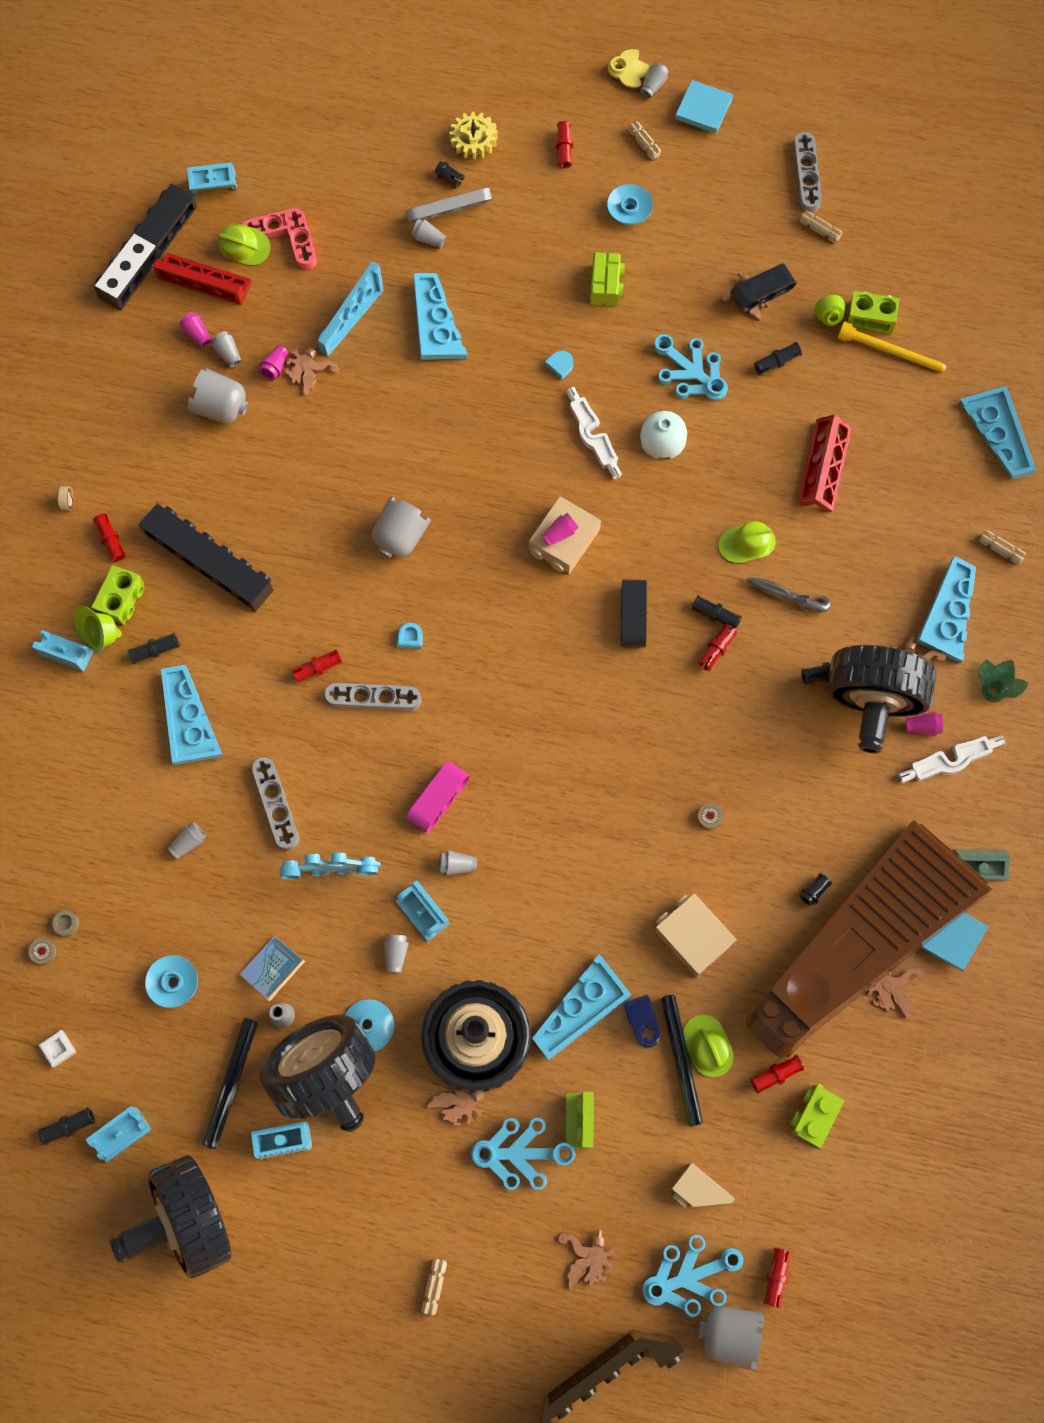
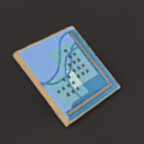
(272, 968)

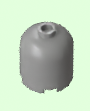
(217, 397)
(398, 528)
(733, 1336)

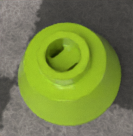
(830, 309)

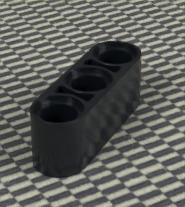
(763, 287)
(633, 613)

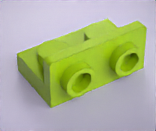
(816, 1116)
(580, 1119)

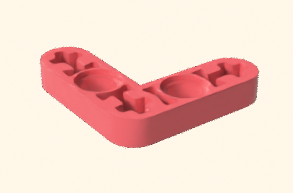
(286, 227)

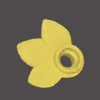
(628, 68)

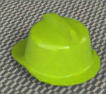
(244, 244)
(747, 542)
(95, 628)
(708, 1046)

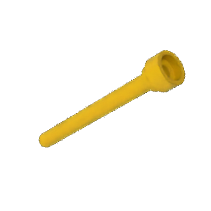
(849, 333)

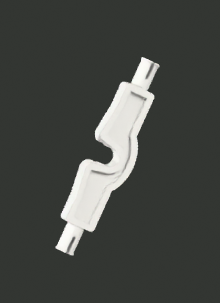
(598, 443)
(939, 763)

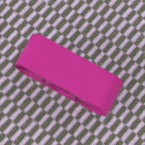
(437, 797)

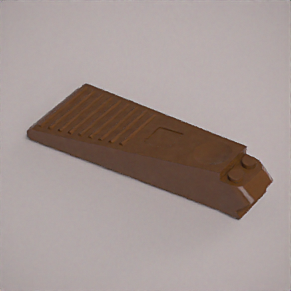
(884, 921)

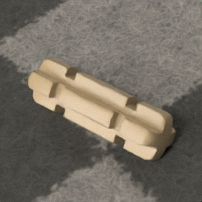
(644, 140)
(820, 226)
(1002, 547)
(434, 1287)

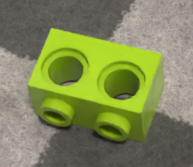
(872, 318)
(112, 594)

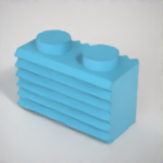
(281, 1140)

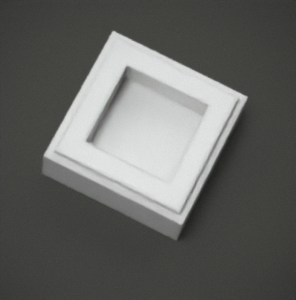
(57, 1048)

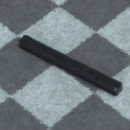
(682, 1060)
(230, 1083)

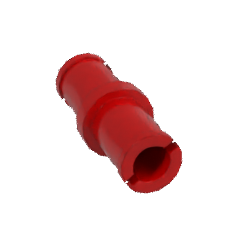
(564, 144)
(109, 537)
(717, 647)
(317, 666)
(777, 1074)
(777, 1277)

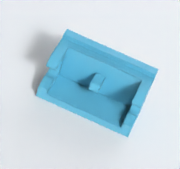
(211, 177)
(63, 651)
(422, 911)
(119, 1134)

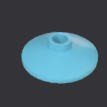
(630, 197)
(159, 979)
(381, 1019)

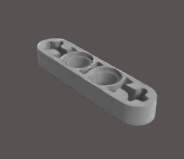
(810, 172)
(449, 205)
(372, 701)
(273, 804)

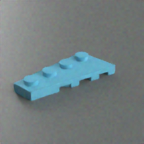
(356, 304)
(435, 320)
(1000, 428)
(948, 615)
(187, 722)
(584, 1006)

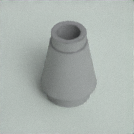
(654, 79)
(428, 234)
(226, 348)
(188, 839)
(456, 863)
(395, 951)
(285, 1019)

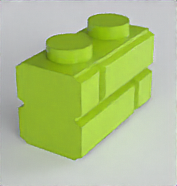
(605, 279)

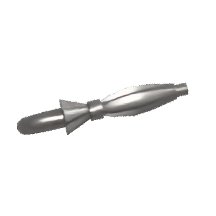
(803, 601)

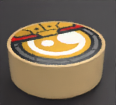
(65, 498)

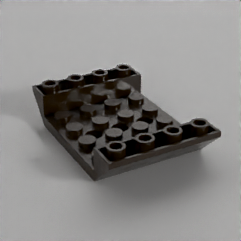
(606, 1367)

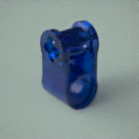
(642, 1016)

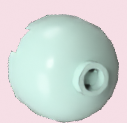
(663, 435)

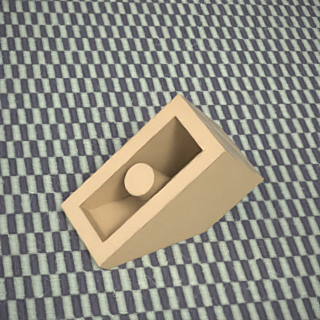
(698, 1189)

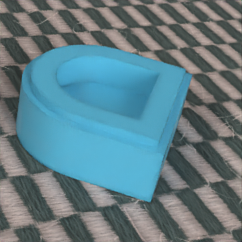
(560, 363)
(410, 636)

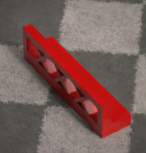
(202, 282)
(819, 461)

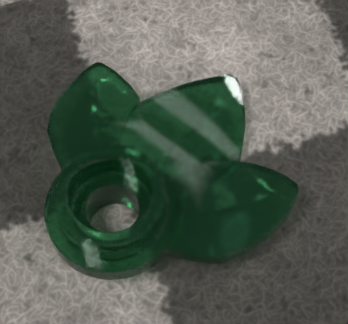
(1002, 679)

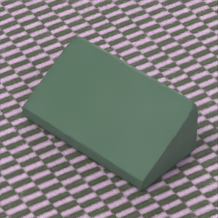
(987, 863)

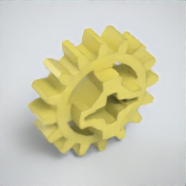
(484, 136)

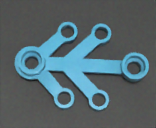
(691, 370)
(339, 863)
(518, 1153)
(688, 1278)

